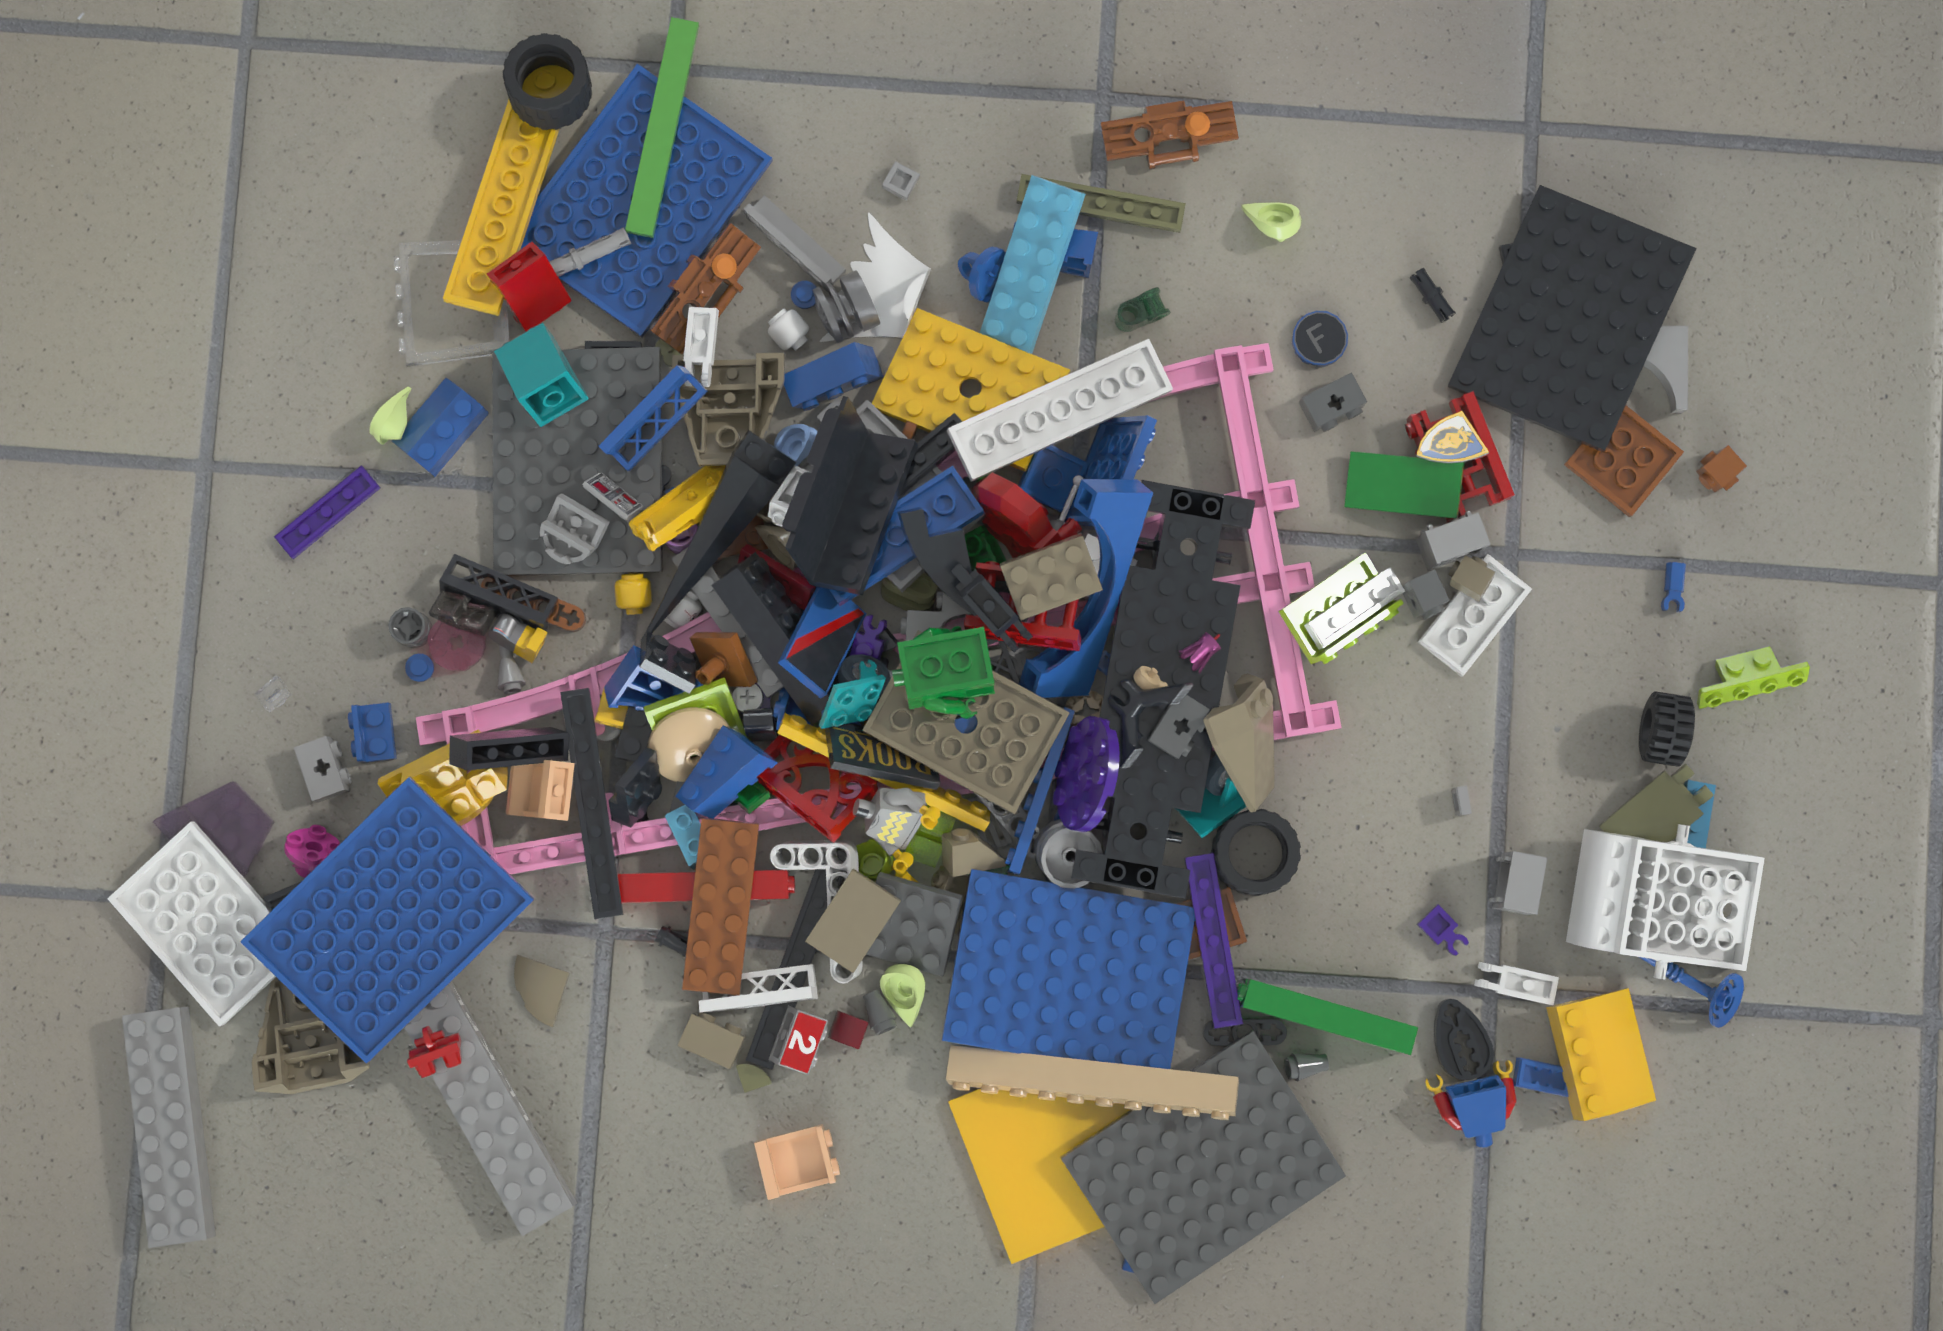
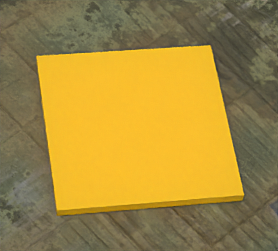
(1019, 1164)

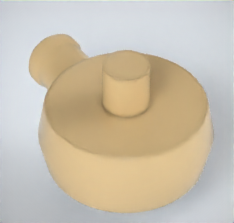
(1148, 678)

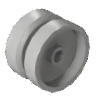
(1056, 850)

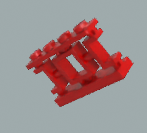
(1491, 461)

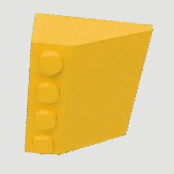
(1601, 1054)

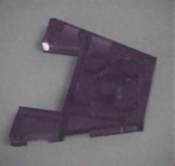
(227, 819)

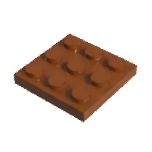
(1630, 465)

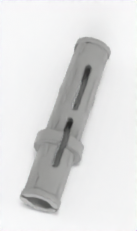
(590, 252)

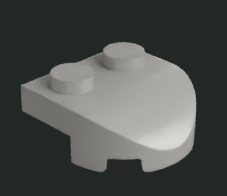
(572, 531)

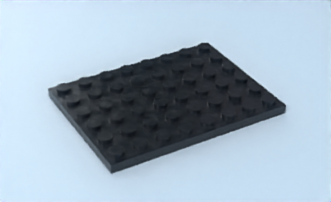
(1572, 318)

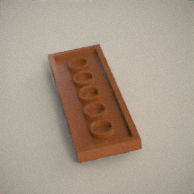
(720, 906)

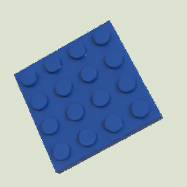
(1116, 453)

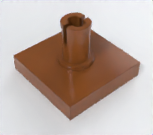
(720, 657)

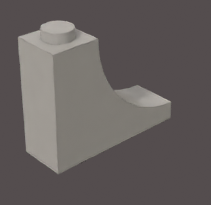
(1670, 364)

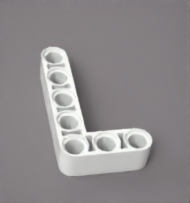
(834, 868)

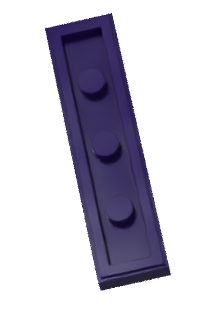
(327, 512)

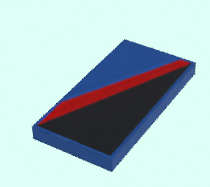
(821, 641)

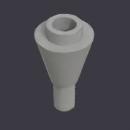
(510, 677)

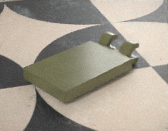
(1659, 808)

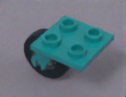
(859, 687)
(1219, 802)

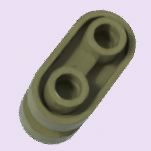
(917, 597)

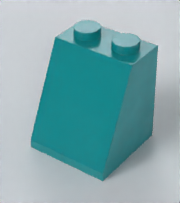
(540, 375)

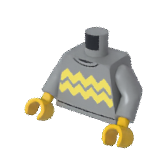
(894, 819)

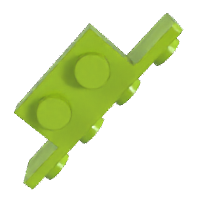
(1750, 675)

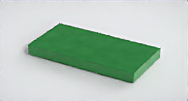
(1403, 485)

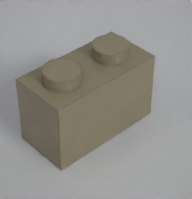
(712, 1040)

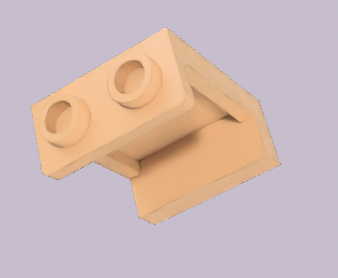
(540, 790)
(796, 1161)

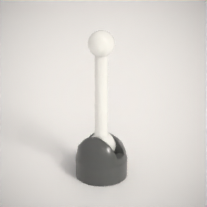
(1057, 523)

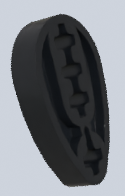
(1448, 1051)

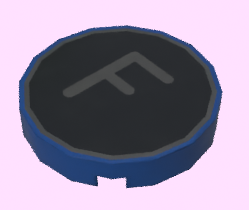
(1319, 338)

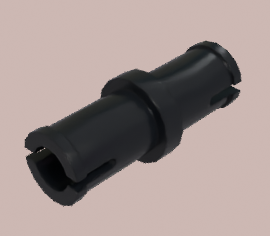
(1432, 295)

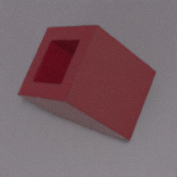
(848, 1029)

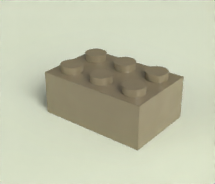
(1051, 576)

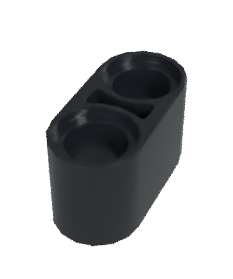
(760, 724)

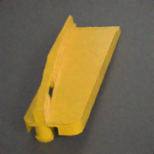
(677, 509)

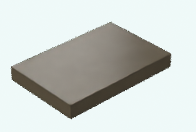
(853, 920)

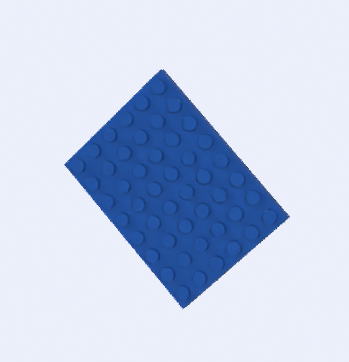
(593, 193)
(387, 920)
(1068, 972)

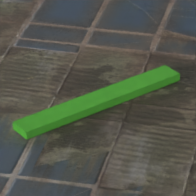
(662, 127)

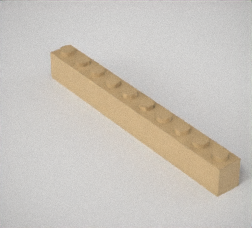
(1093, 1081)

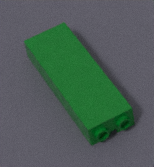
(1326, 1016)

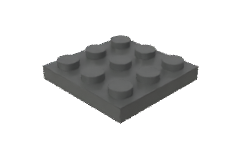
(920, 926)

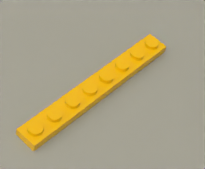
(947, 800)

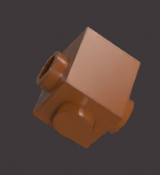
(1720, 469)

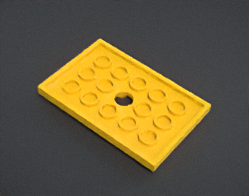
(938, 357)

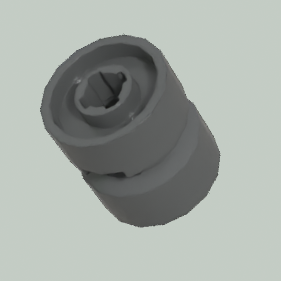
(409, 627)

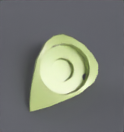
(1274, 219)
(391, 418)
(904, 990)

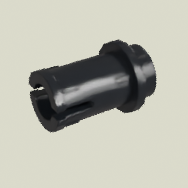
(672, 940)

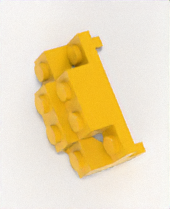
(451, 787)

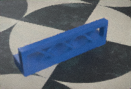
(645, 410)

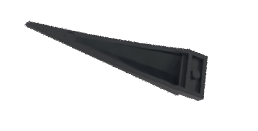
(744, 489)

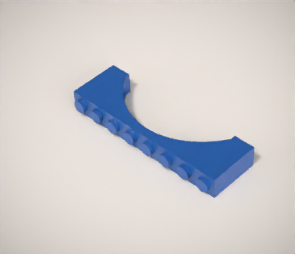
(1118, 517)

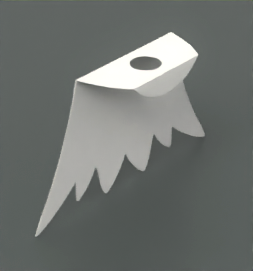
(893, 282)

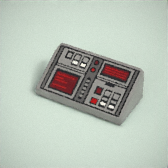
(613, 496)

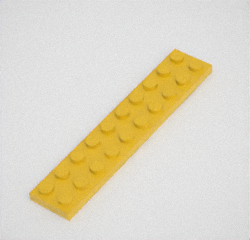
(505, 198)

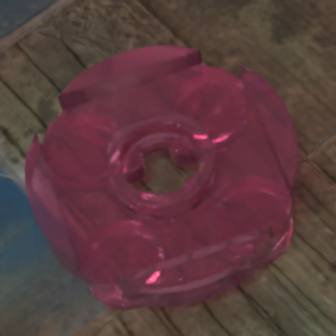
(461, 658)

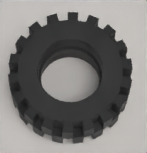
(1666, 729)

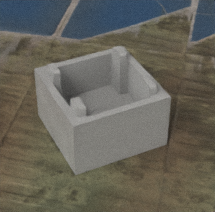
(1452, 541)
(1519, 883)

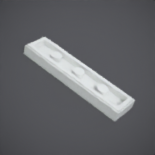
(1354, 608)

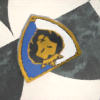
(1451, 441)

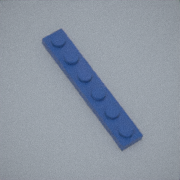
(1035, 802)

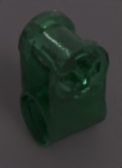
(1146, 309)

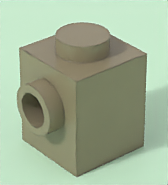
(1471, 577)

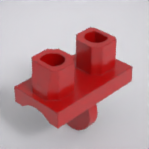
(432, 1047)

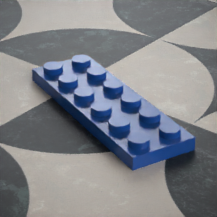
(945, 505)

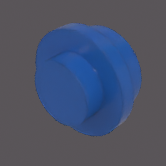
(803, 295)
(419, 667)

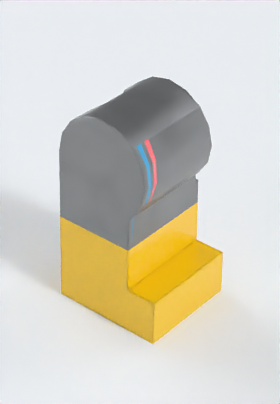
(517, 637)

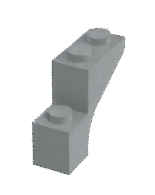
(927, 619)

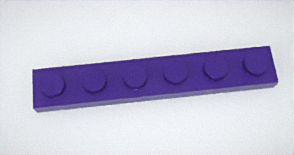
(1213, 941)

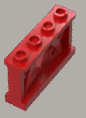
(788, 793)

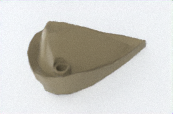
(776, 540)

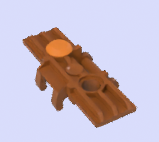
(1166, 122)
(700, 280)

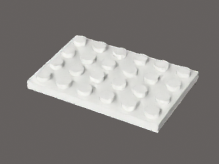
(193, 916)

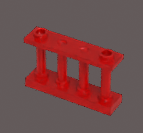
(1059, 637)

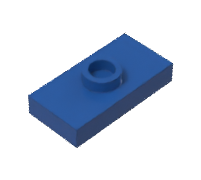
(1539, 1077)

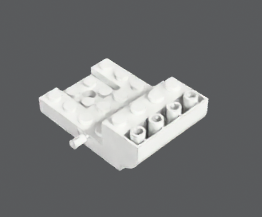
(1664, 900)

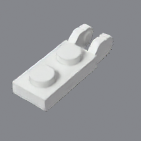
(701, 342)
(1520, 983)

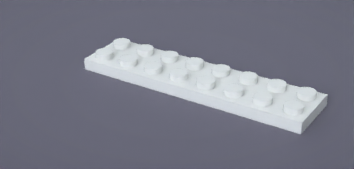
(1059, 410)

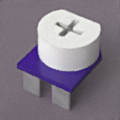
(750, 698)

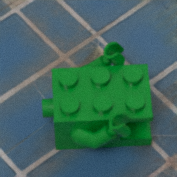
(945, 668)

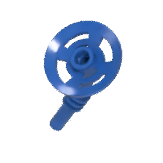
(1727, 999)

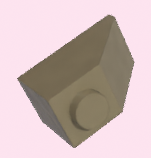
(967, 851)

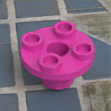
(309, 848)

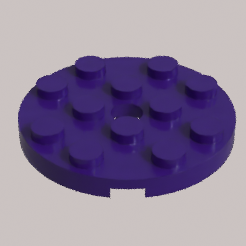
(1086, 773)

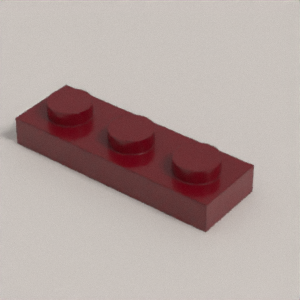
(796, 586)

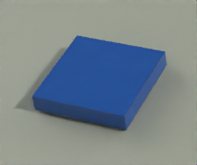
(1051, 476)

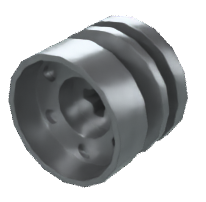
(846, 307)

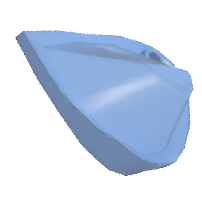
(796, 441)

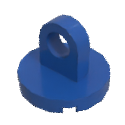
(984, 271)

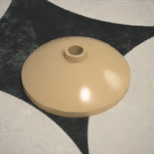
(683, 735)

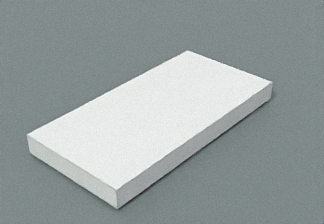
(1468, 625)

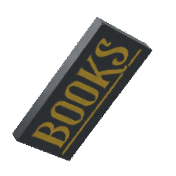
(861, 754)

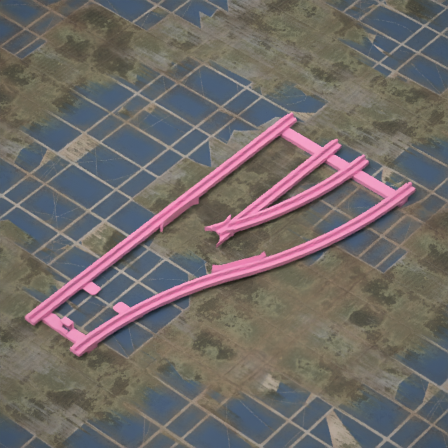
(1269, 583)

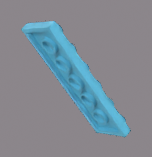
(1032, 263)

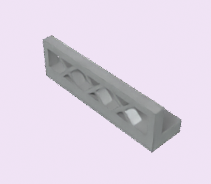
(794, 242)

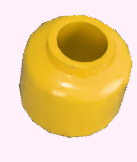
(633, 593)

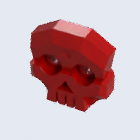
(1017, 517)

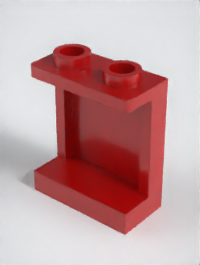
(529, 286)

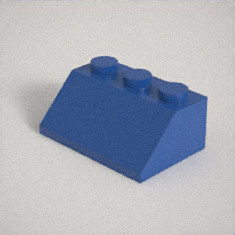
(441, 426)

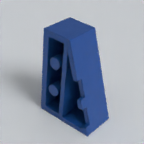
(1079, 253)
(832, 375)
(636, 686)
(723, 772)

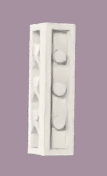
(765, 998)

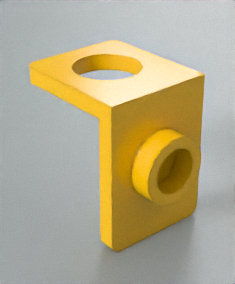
(610, 716)

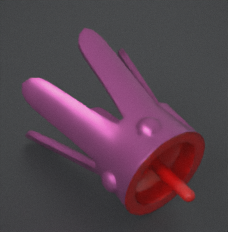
(1201, 650)

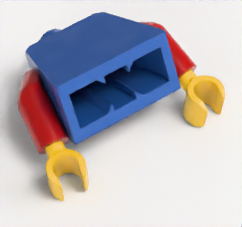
(1477, 1105)

